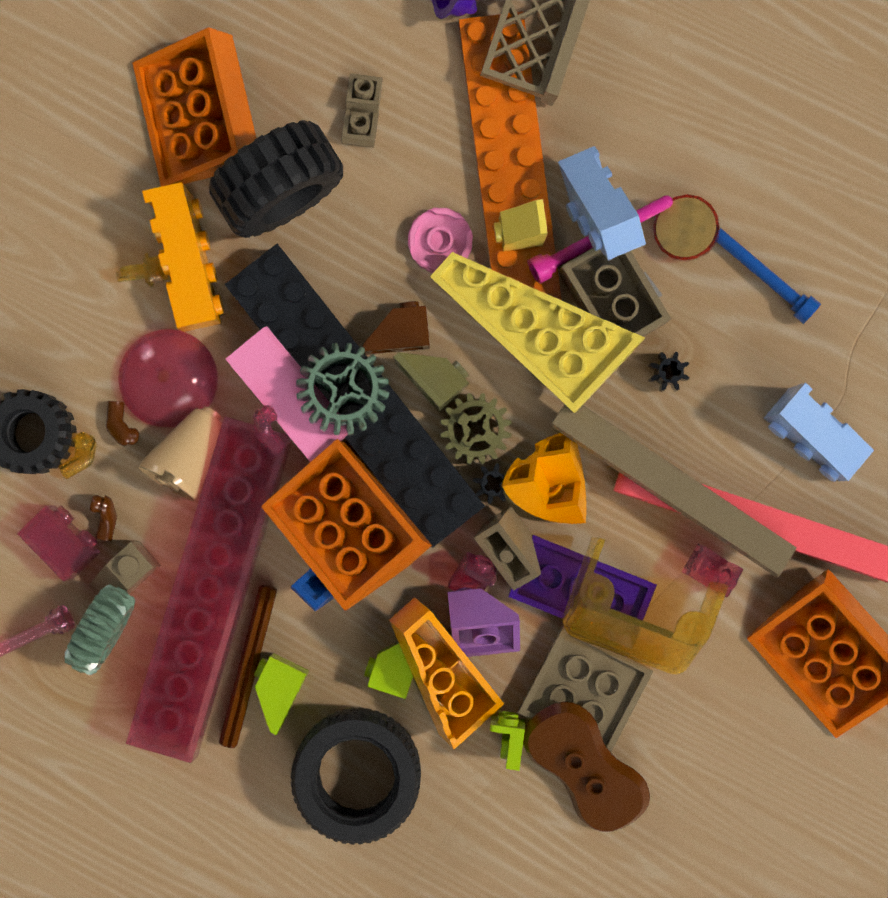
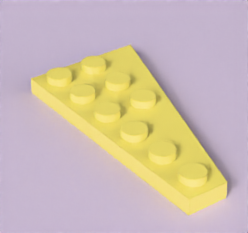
(551, 338)

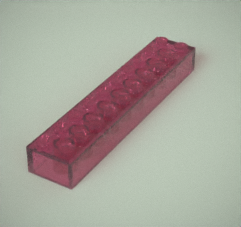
(208, 594)

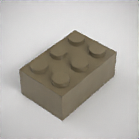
(615, 291)

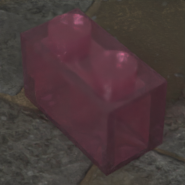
(59, 541)

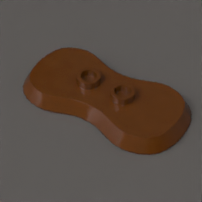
(601, 787)

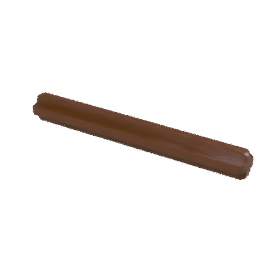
(247, 666)

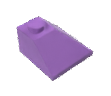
(482, 623)

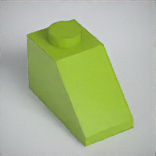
(389, 671)
(278, 688)

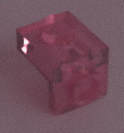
(708, 566)
(473, 573)

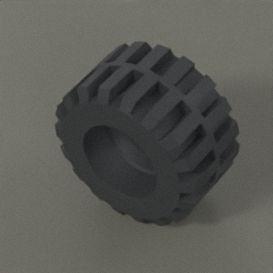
(57, 432)

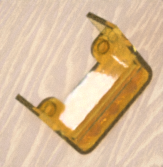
(594, 622)

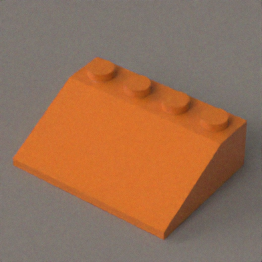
(194, 106)
(345, 525)
(828, 653)

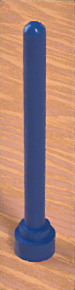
(802, 305)

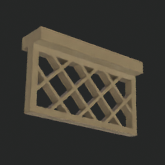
(558, 57)

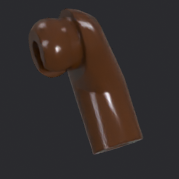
(117, 427)
(107, 517)

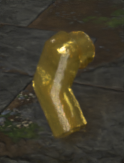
(84, 455)

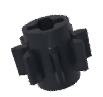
(677, 368)
(484, 481)

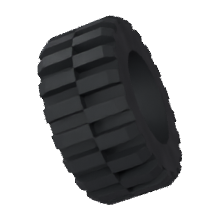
(275, 178)

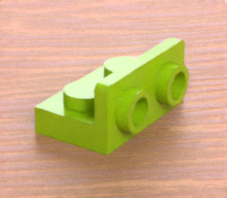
(512, 737)

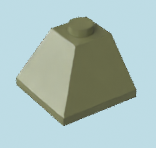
(433, 377)

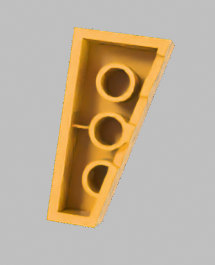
(185, 256)
(446, 678)

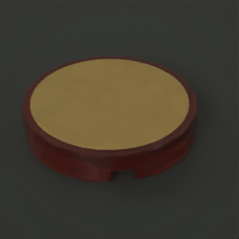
(687, 228)

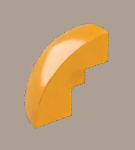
(549, 481)

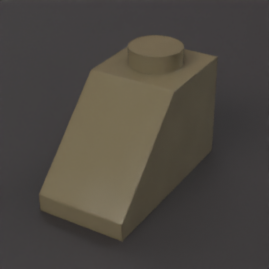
(509, 547)
(126, 569)

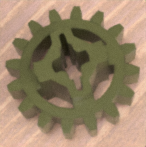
(463, 419)

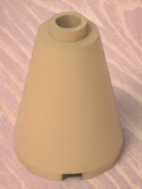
(185, 454)

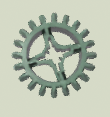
(329, 381)
(99, 629)

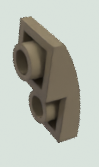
(362, 110)

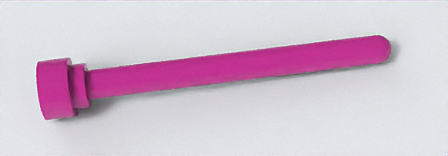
(544, 266)

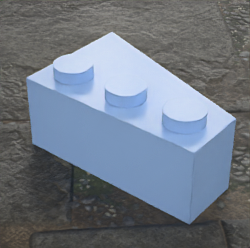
(599, 208)
(818, 434)

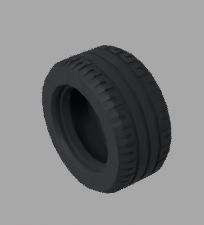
(345, 823)

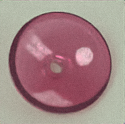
(190, 381)

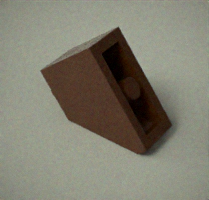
(400, 331)

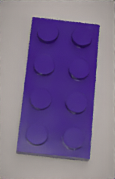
(558, 575)

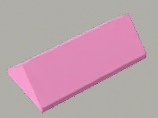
(272, 378)

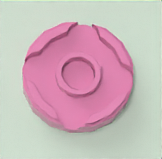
(438, 235)

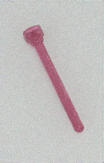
(57, 621)

